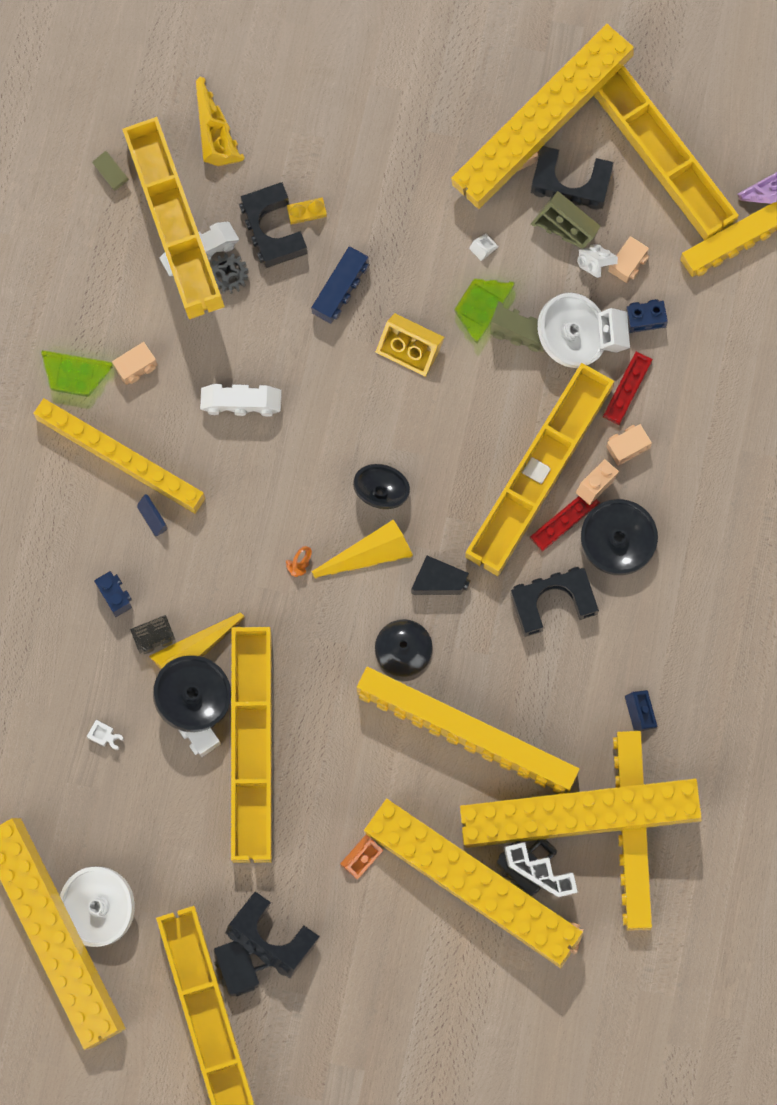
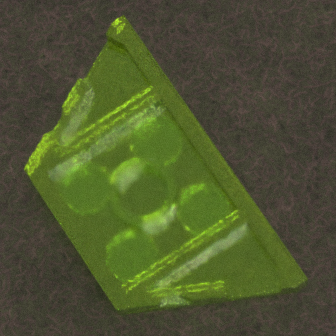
(479, 304)
(74, 373)

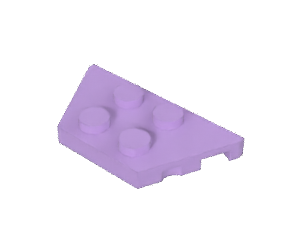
(761, 192)

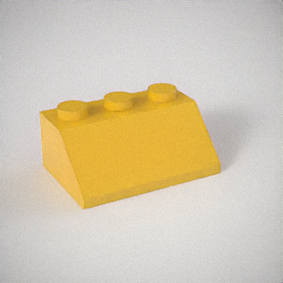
(409, 344)

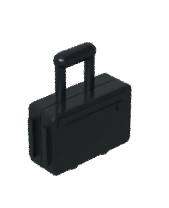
(519, 880)
(237, 968)

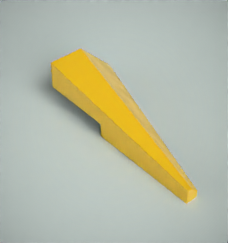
(216, 141)
(378, 547)
(197, 644)

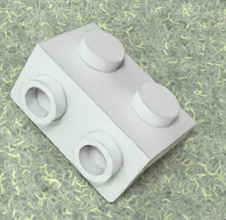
(594, 257)

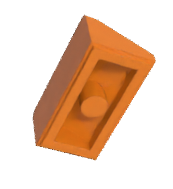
(361, 857)

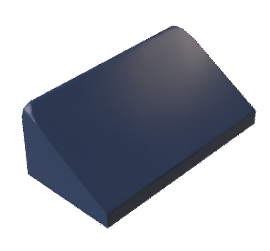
(151, 515)
(641, 711)

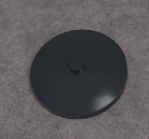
(619, 537)
(192, 693)

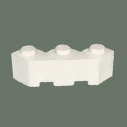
(218, 239)
(240, 399)
(539, 871)

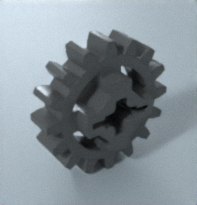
(229, 266)

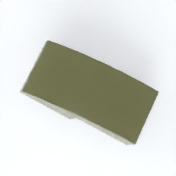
(110, 170)

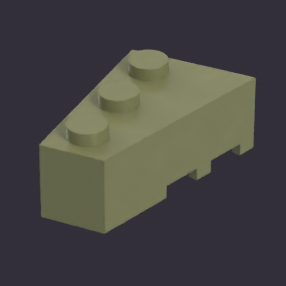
(566, 220)
(515, 328)

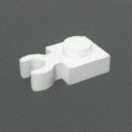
(102, 734)

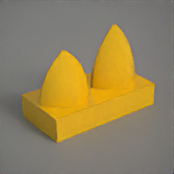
(306, 211)

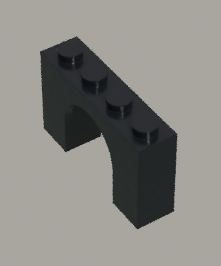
(591, 194)
(271, 250)
(574, 583)
(285, 957)

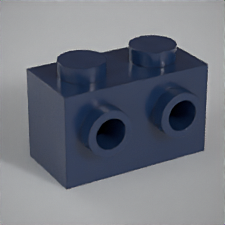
(646, 316)
(114, 596)

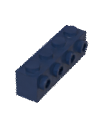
(340, 284)

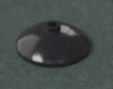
(381, 486)
(407, 660)

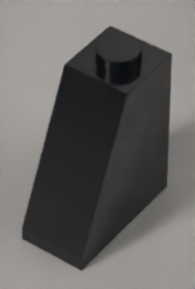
(439, 579)

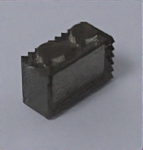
(152, 634)

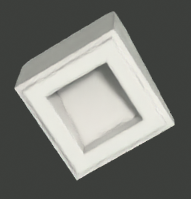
(483, 247)
(536, 470)

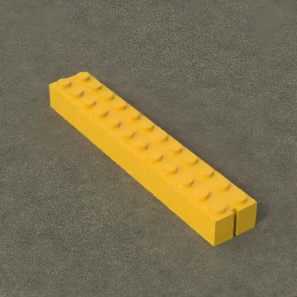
(543, 116)
(666, 155)
(173, 218)
(552, 447)
(467, 731)
(251, 745)
(581, 813)
(473, 883)
(55, 937)
(204, 1008)

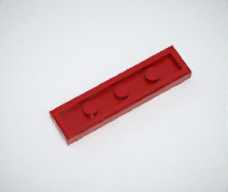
(627, 388)
(562, 522)

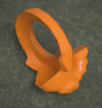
(299, 568)

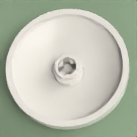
(570, 330)
(99, 905)

